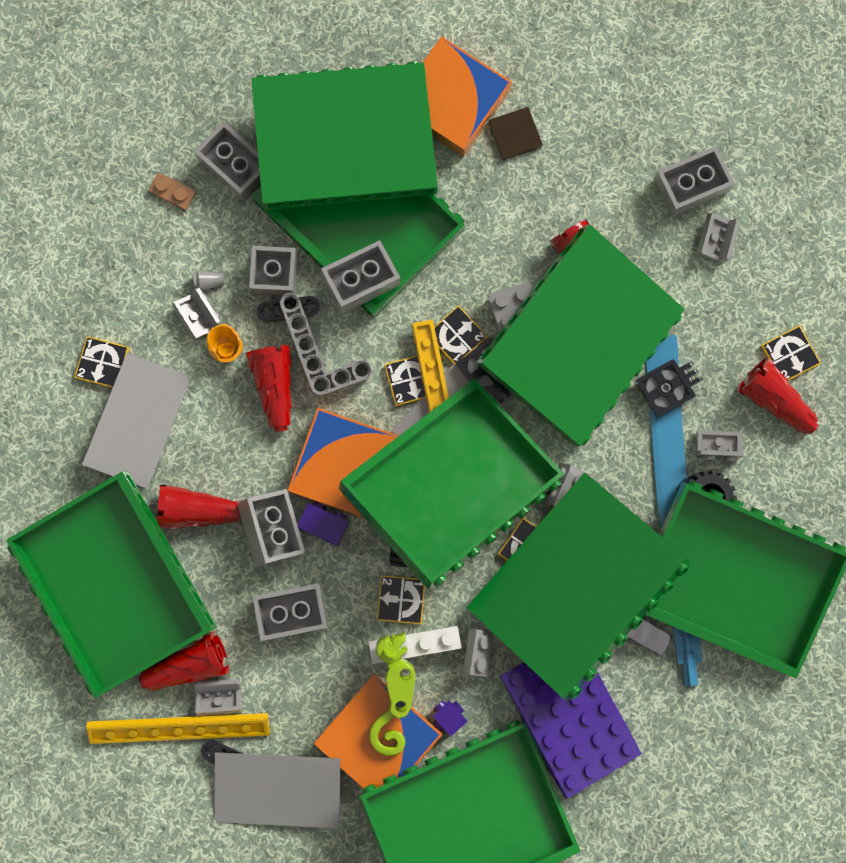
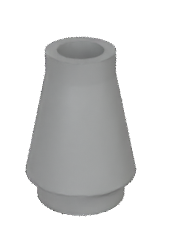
(207, 280)

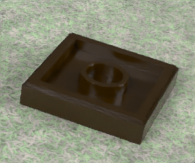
(515, 133)

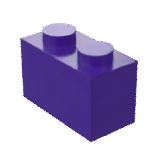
(323, 524)

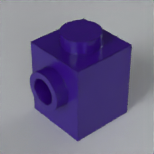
(449, 717)

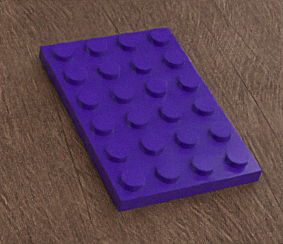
(575, 737)

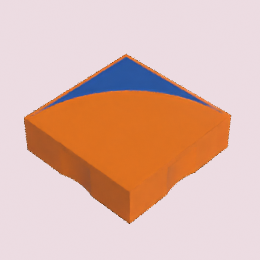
(461, 95)
(331, 453)
(350, 737)

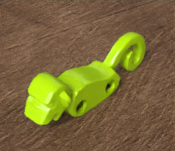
(399, 689)

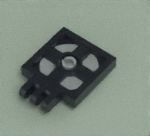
(473, 370)
(668, 386)

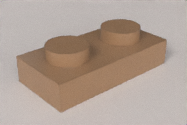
(172, 191)

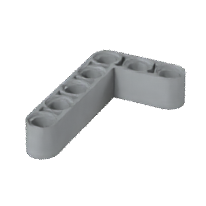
(313, 353)

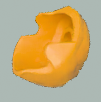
(224, 343)

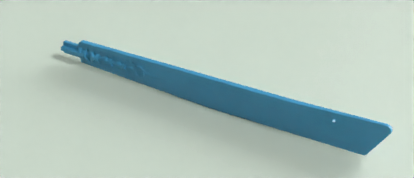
(669, 472)

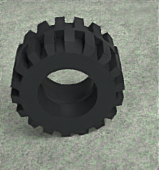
(714, 481)

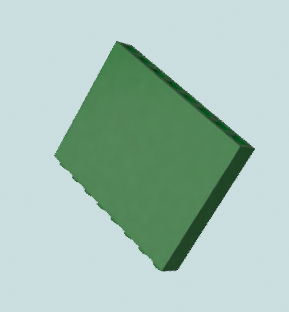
(344, 135)
(409, 228)
(581, 336)
(451, 483)
(748, 579)
(110, 584)
(578, 586)
(472, 806)

